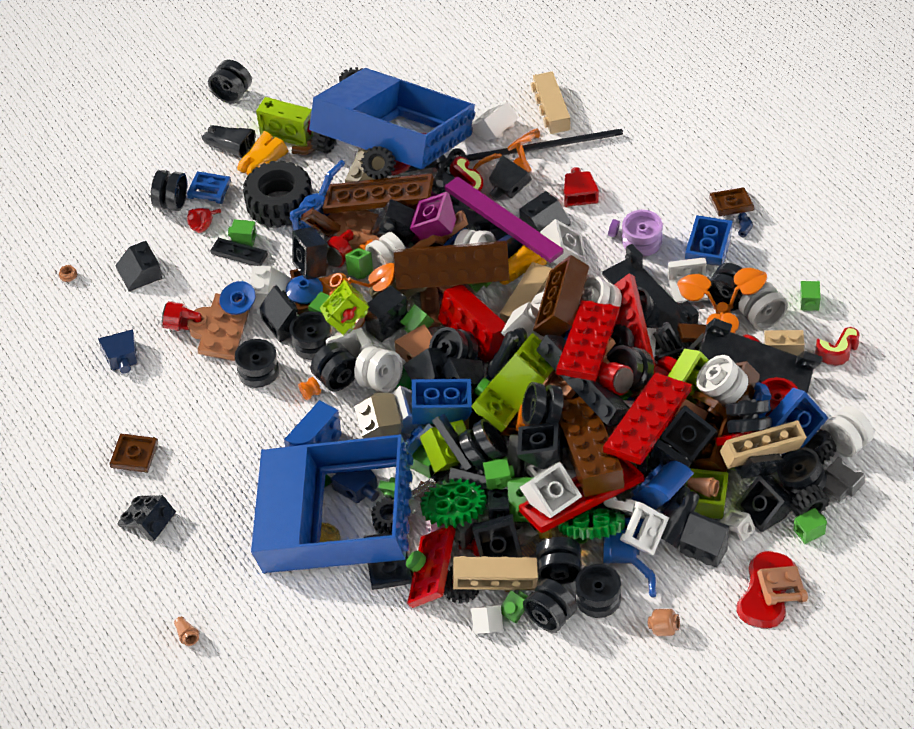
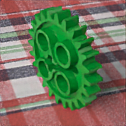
(453, 503)
(605, 523)

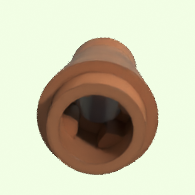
(705, 486)
(186, 632)

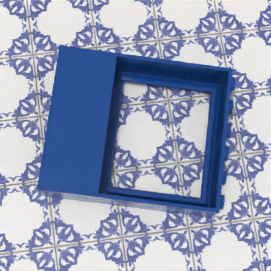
(366, 102)
(292, 504)

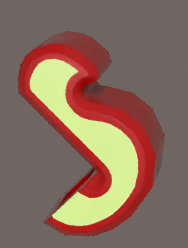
(460, 168)
(839, 353)

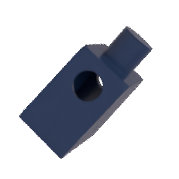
(119, 350)
(356, 485)

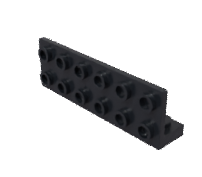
(669, 309)
(763, 358)

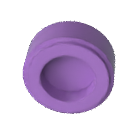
(614, 228)

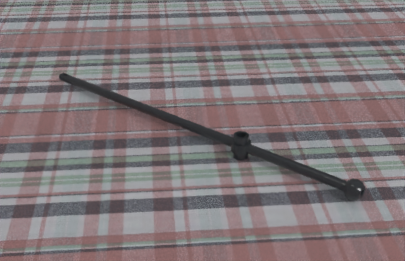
(529, 147)

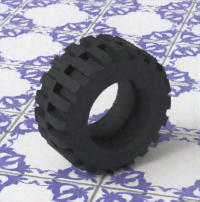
(270, 179)

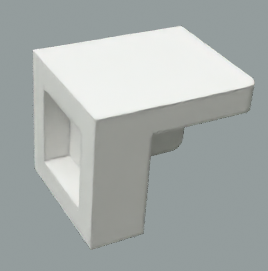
(487, 619)

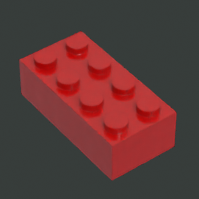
(465, 311)

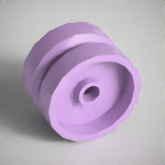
(643, 230)

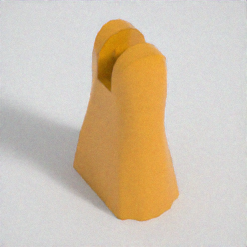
(263, 151)
(520, 263)

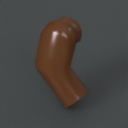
(299, 150)

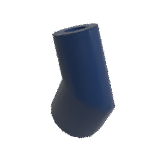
(745, 223)

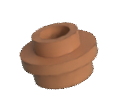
(67, 273)

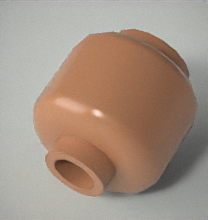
(664, 622)

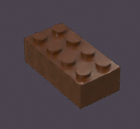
(561, 297)

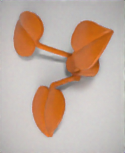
(521, 160)
(379, 279)
(695, 286)

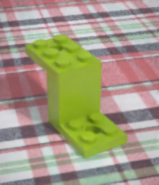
(506, 391)

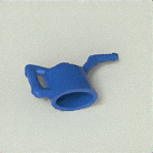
(315, 200)
(619, 552)

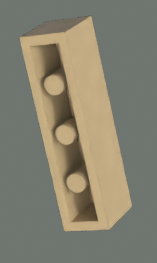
(551, 102)
(530, 285)
(768, 441)
(494, 573)

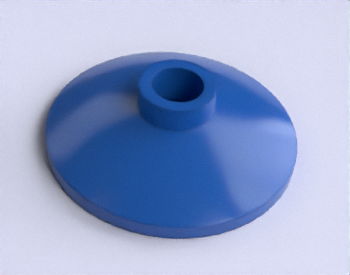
(303, 290)
(234, 292)

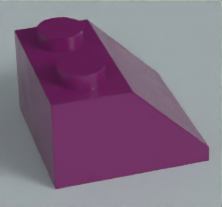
(434, 217)

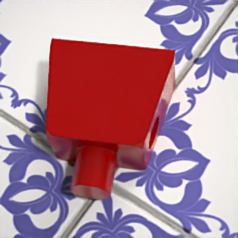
(580, 188)

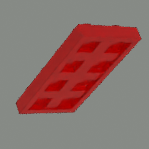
(430, 580)

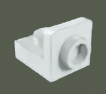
(739, 522)

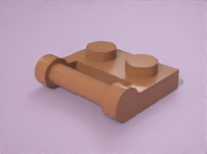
(782, 579)

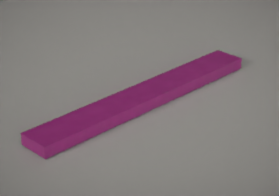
(504, 219)

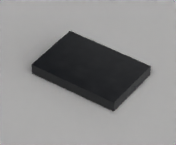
(388, 573)

